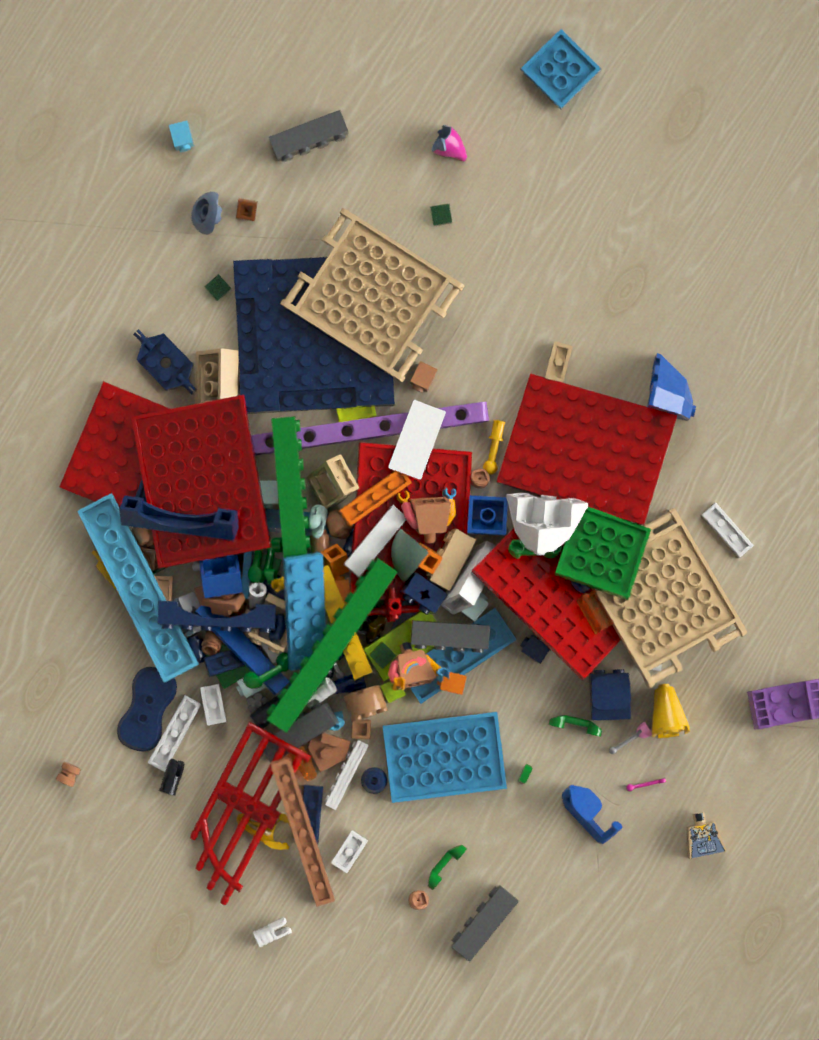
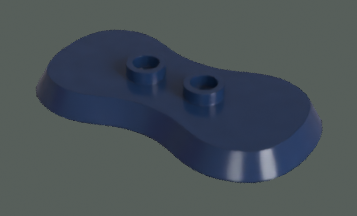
(142, 723)

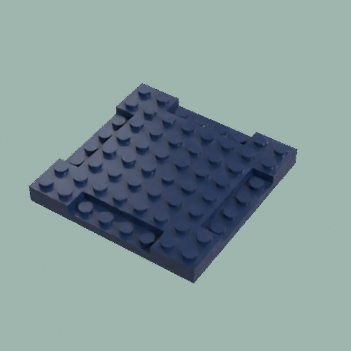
(288, 360)

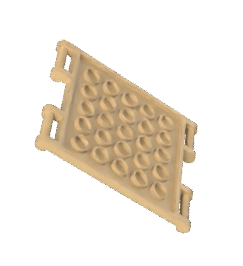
(372, 294)
(671, 603)

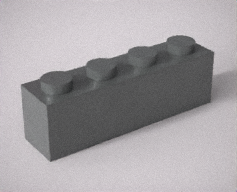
(308, 136)
(450, 635)
(305, 728)
(485, 922)

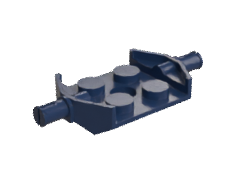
(159, 347)

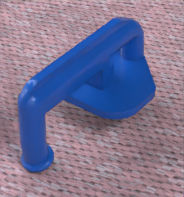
(584, 807)

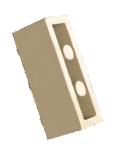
(454, 554)

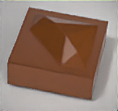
(246, 209)

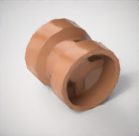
(68, 774)

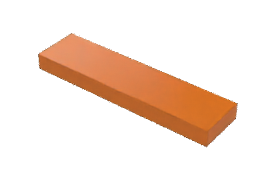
(374, 497)

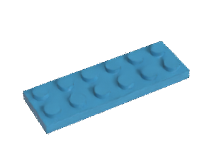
(303, 605)
(464, 661)

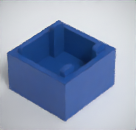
(221, 576)

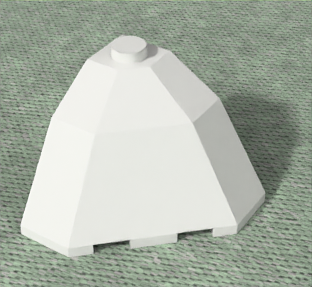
(544, 521)

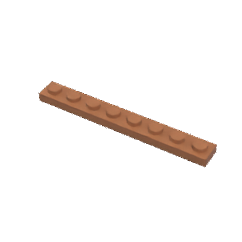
(302, 831)

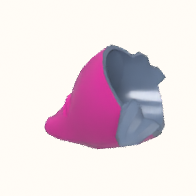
(449, 144)

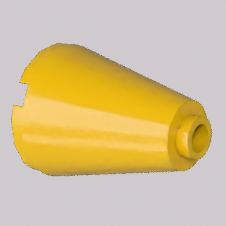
(667, 713)

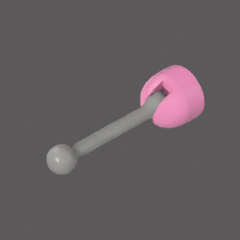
(642, 731)

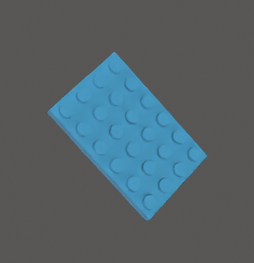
(444, 757)

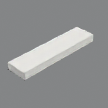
(375, 540)
(174, 733)

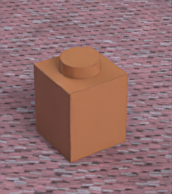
(423, 377)

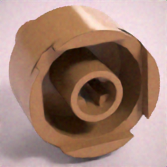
(365, 703)

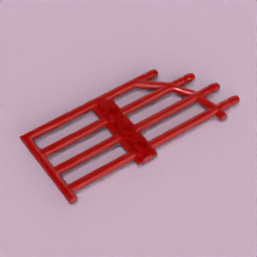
(244, 803)

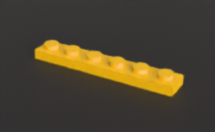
(353, 652)

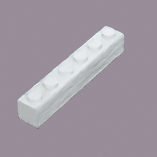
(346, 775)

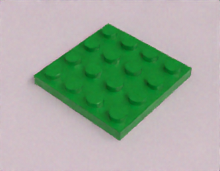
(604, 553)

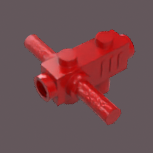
(392, 607)

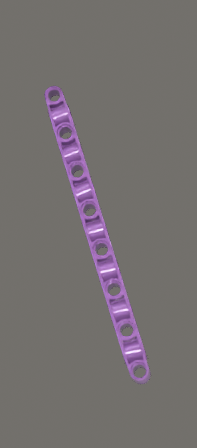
(369, 427)

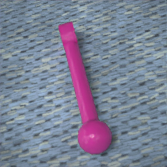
(630, 787)

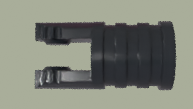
(172, 777)

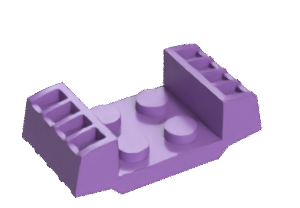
(784, 704)

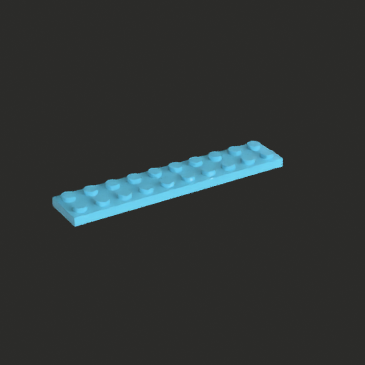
(136, 587)

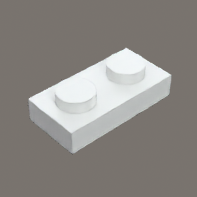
(213, 704)
(349, 851)

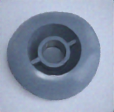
(206, 213)

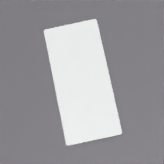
(417, 439)

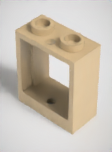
(340, 477)

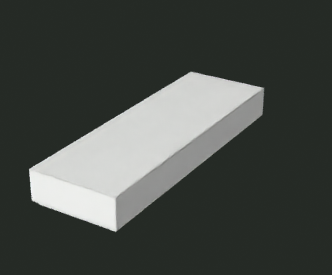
(727, 530)

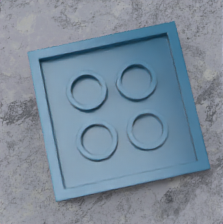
(560, 69)

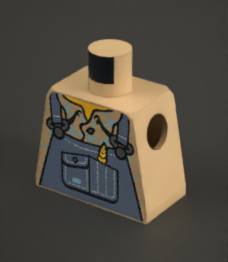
(703, 838)

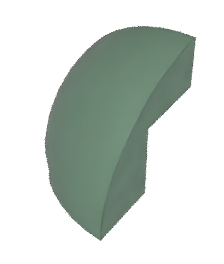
(406, 555)

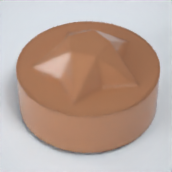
(479, 478)
(418, 900)

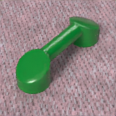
(517, 549)
(269, 573)
(255, 574)
(252, 680)
(559, 721)
(434, 878)

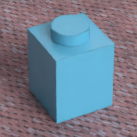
(181, 136)

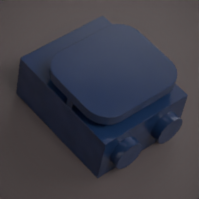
(610, 695)

